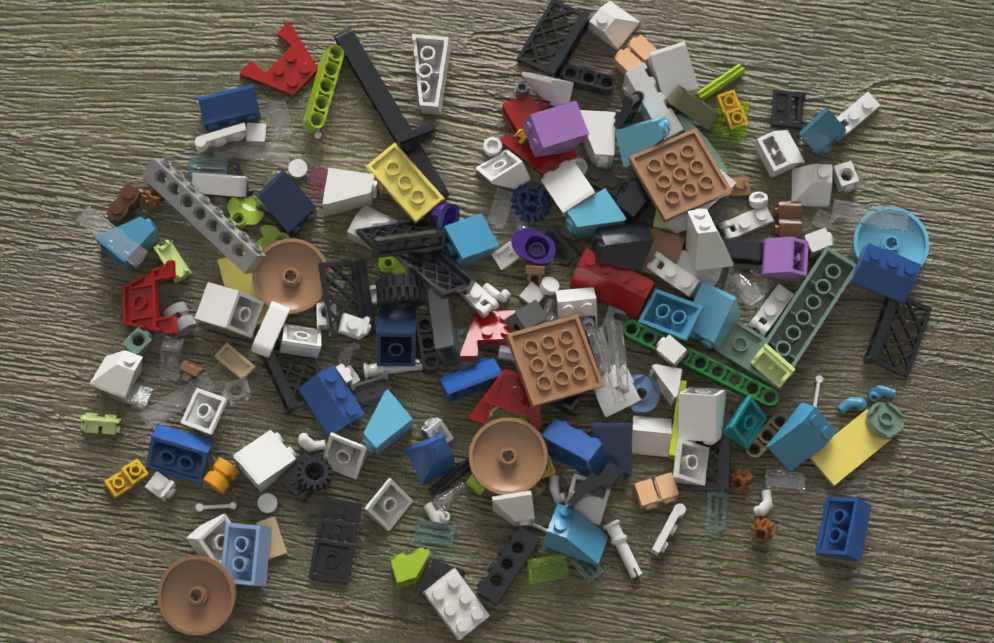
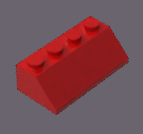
(612, 284)

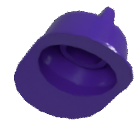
(444, 215)
(533, 246)

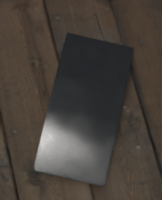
(335, 539)

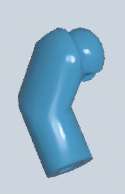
(880, 391)
(850, 402)

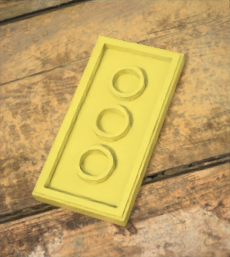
(405, 183)
(237, 280)
(847, 450)

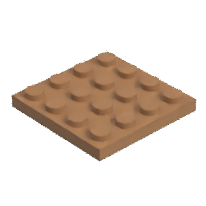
(680, 175)
(554, 361)

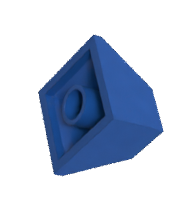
(431, 457)

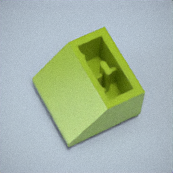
(410, 567)

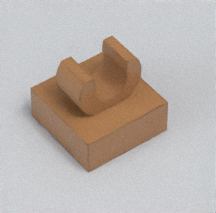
(741, 188)
(534, 269)
(190, 370)
(538, 489)

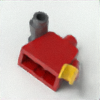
(520, 108)

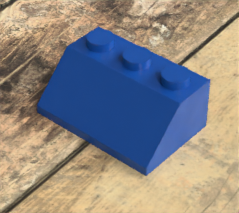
(229, 107)
(885, 273)
(469, 379)
(331, 401)
(574, 447)
(179, 453)
(843, 528)

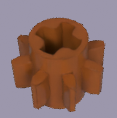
(151, 200)
(742, 480)
(763, 529)

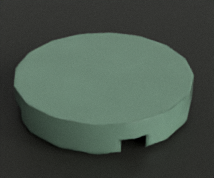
(884, 420)

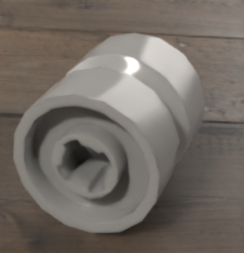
(185, 322)

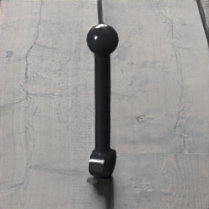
(236, 165)

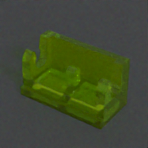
(547, 569)

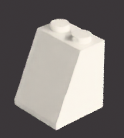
(672, 68)
(601, 137)
(567, 186)
(347, 191)
(704, 242)
(229, 309)
(701, 414)
(265, 459)

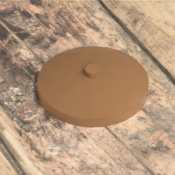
(290, 275)
(508, 456)
(197, 595)

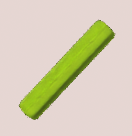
(720, 82)

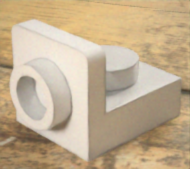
(506, 256)
(354, 326)
(348, 374)
(436, 425)
(161, 486)

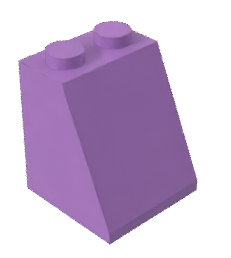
(555, 129)

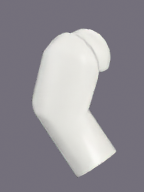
(502, 297)
(310, 445)
(554, 490)
(766, 504)
(435, 515)

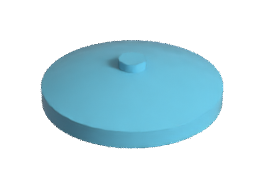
(909, 244)

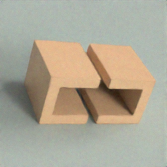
(634, 55)
(665, 489)

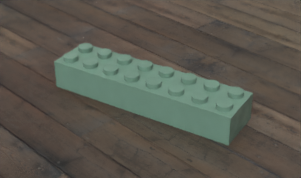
(807, 310)

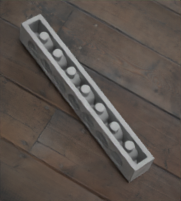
(155, 176)

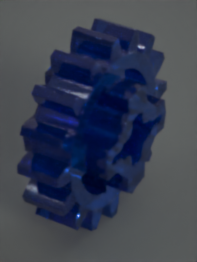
(527, 209)

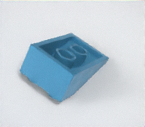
(823, 132)
(671, 315)
(801, 436)
(575, 535)

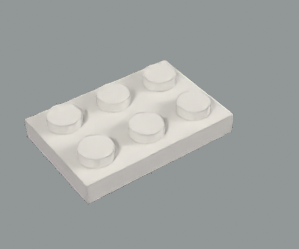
(456, 604)

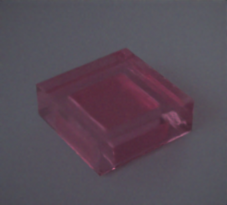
(317, 177)

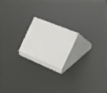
(300, 341)
(668, 381)
(204, 411)
(651, 436)
(345, 455)
(690, 463)
(388, 505)

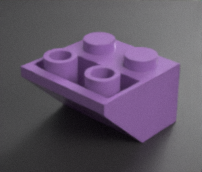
(785, 258)

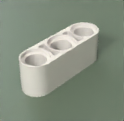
(220, 184)
(270, 329)

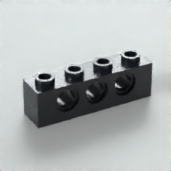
(495, 593)

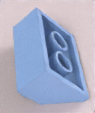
(247, 553)

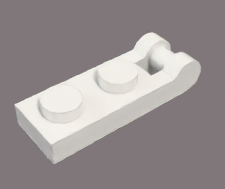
(858, 112)
(220, 137)
(746, 223)
(673, 274)
(478, 297)
(771, 309)
(669, 528)

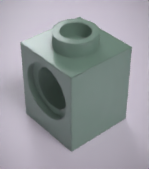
(137, 334)

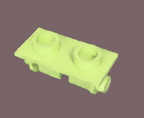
(108, 423)

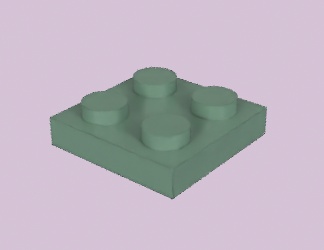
(741, 345)

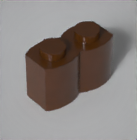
(121, 208)
(788, 219)

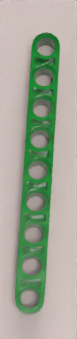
(706, 372)

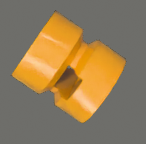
(221, 475)

